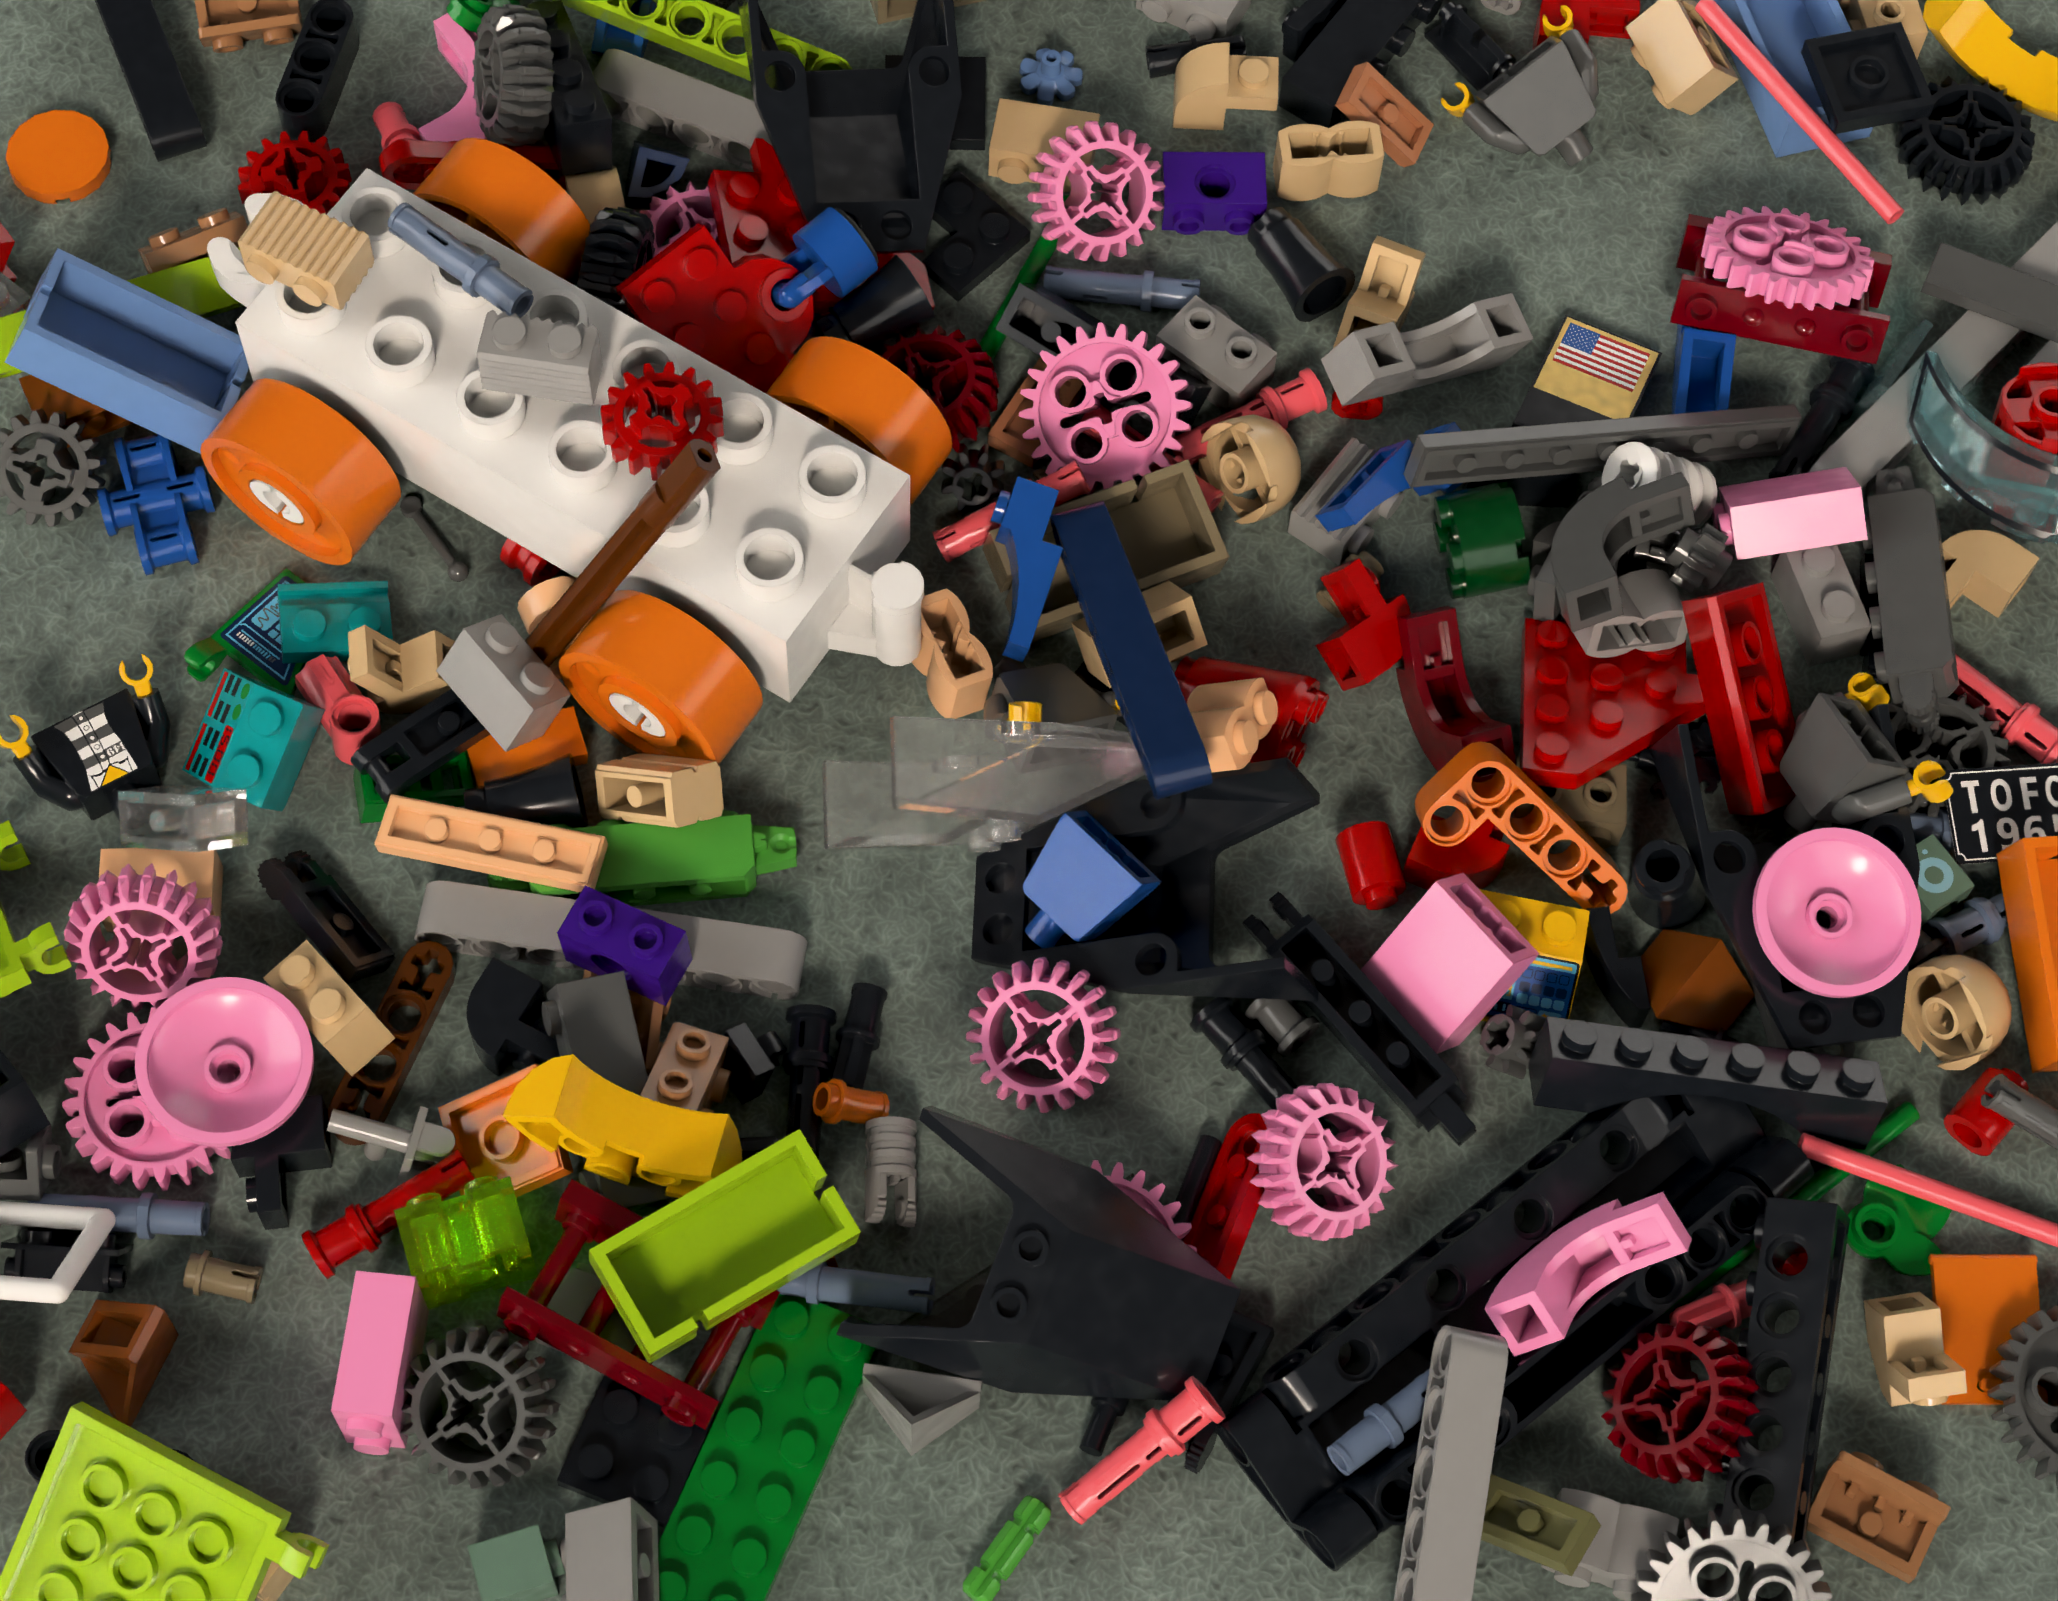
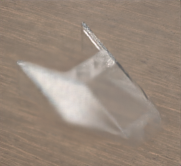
(971, 782)

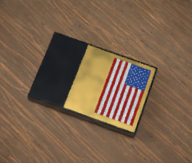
(1588, 377)

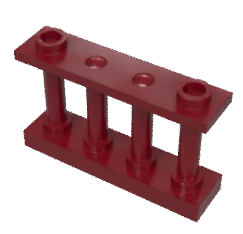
(1838, 332)
(592, 1217)

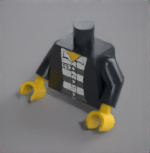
(98, 749)

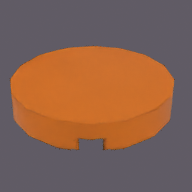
(58, 156)

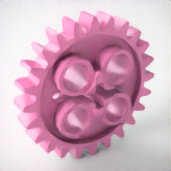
(1787, 258)
(1092, 362)
(151, 1150)

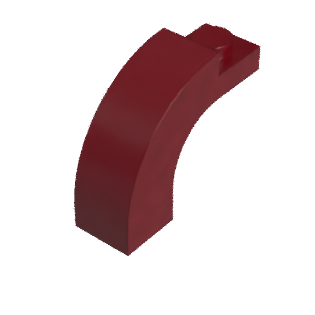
(1439, 694)

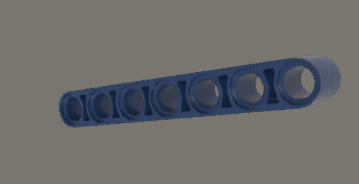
(1131, 651)

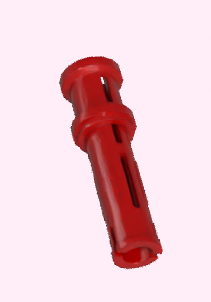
(364, 1226)

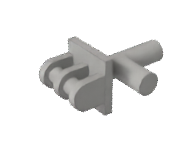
(422, 1146)

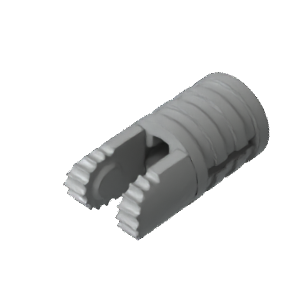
(891, 1163)

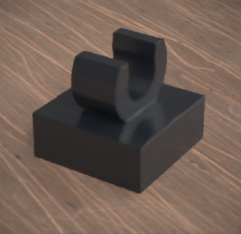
(751, 1060)

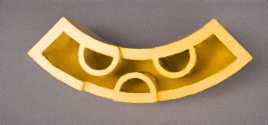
(1984, 49)
(620, 1129)

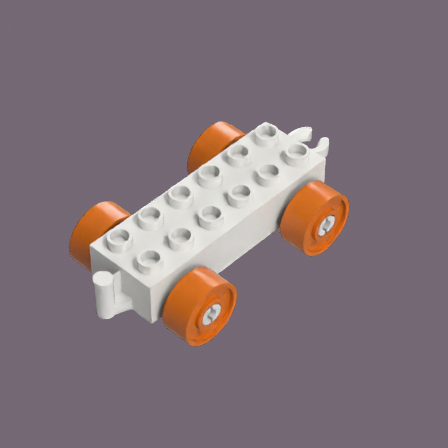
(742, 590)

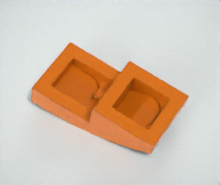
(561, 738)

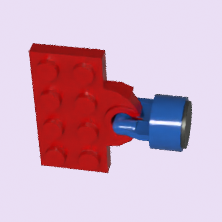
(750, 310)

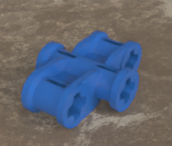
(156, 501)

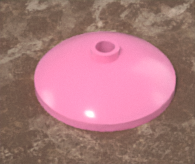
(1869, 908)
(216, 1028)

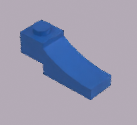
(1376, 483)
(1033, 562)

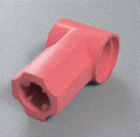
(329, 686)

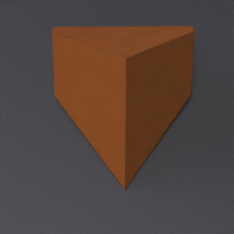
(1694, 981)
(124, 1352)

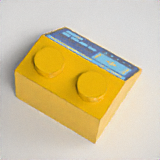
(1560, 939)

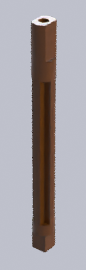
(624, 550)

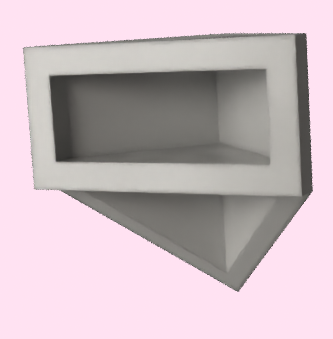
(919, 1403)

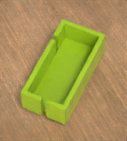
(723, 1246)

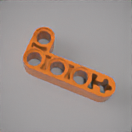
(1532, 834)

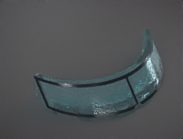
(1980, 460)

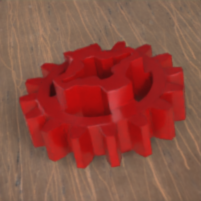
(319, 171)
(662, 420)

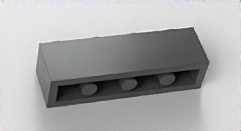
(599, 1027)

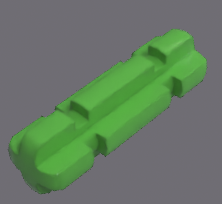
(1007, 1549)

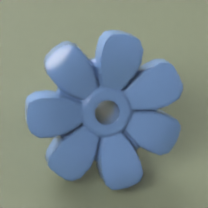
(1050, 76)

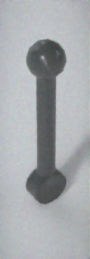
(412, 508)

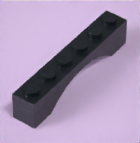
(1600, 1065)

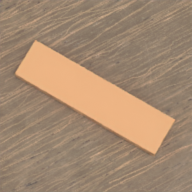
(491, 844)

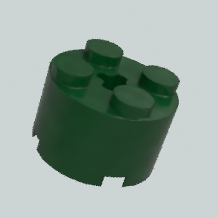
(1482, 540)

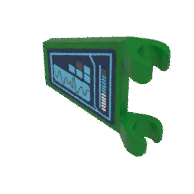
(250, 640)

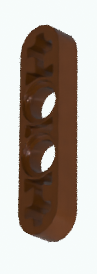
(407, 1043)

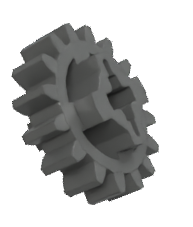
(51, 444)

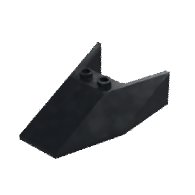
(863, 135)
(1730, 881)
(1169, 934)
(1080, 1290)

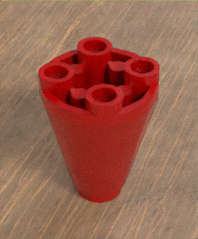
(1296, 697)

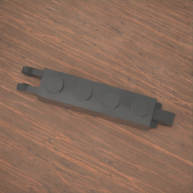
(1911, 596)

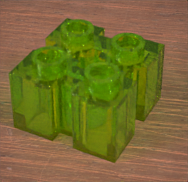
(466, 1241)

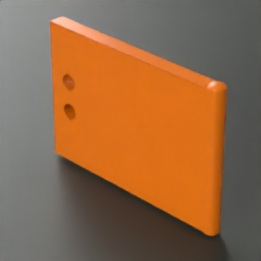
(1979, 1305)

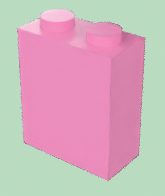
(1791, 513)
(1449, 962)
(379, 1342)

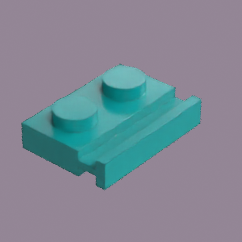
(320, 615)

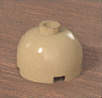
(1250, 455)
(1956, 998)

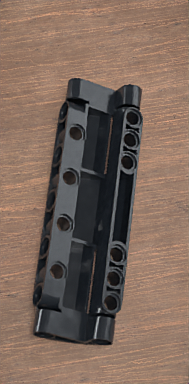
(1391, 1327)

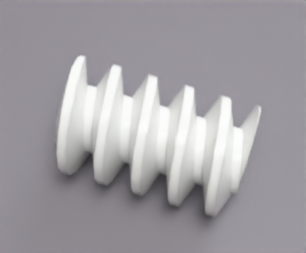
(1646, 464)

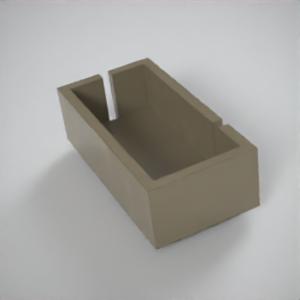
(1163, 535)

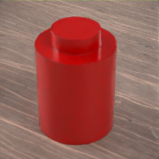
(1371, 864)
(1975, 1125)

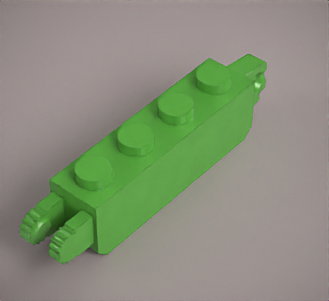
(680, 864)

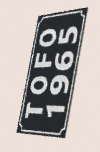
(2000, 807)

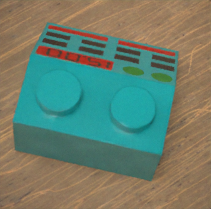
(253, 740)

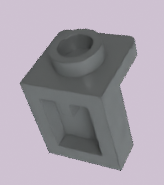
(29, 1172)

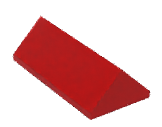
(1743, 695)

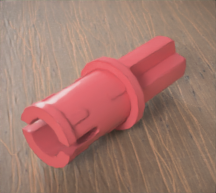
(1723, 1307)

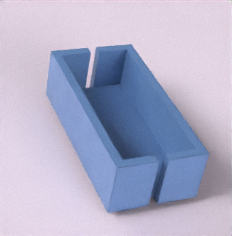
(1779, 33)
(129, 351)

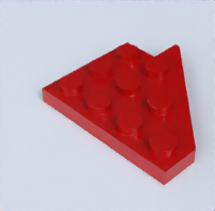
(760, 215)
(1592, 711)

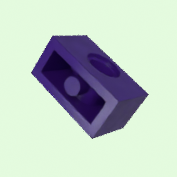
(1231, 176)
(616, 937)

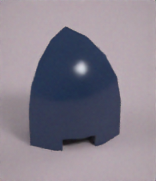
(662, 167)

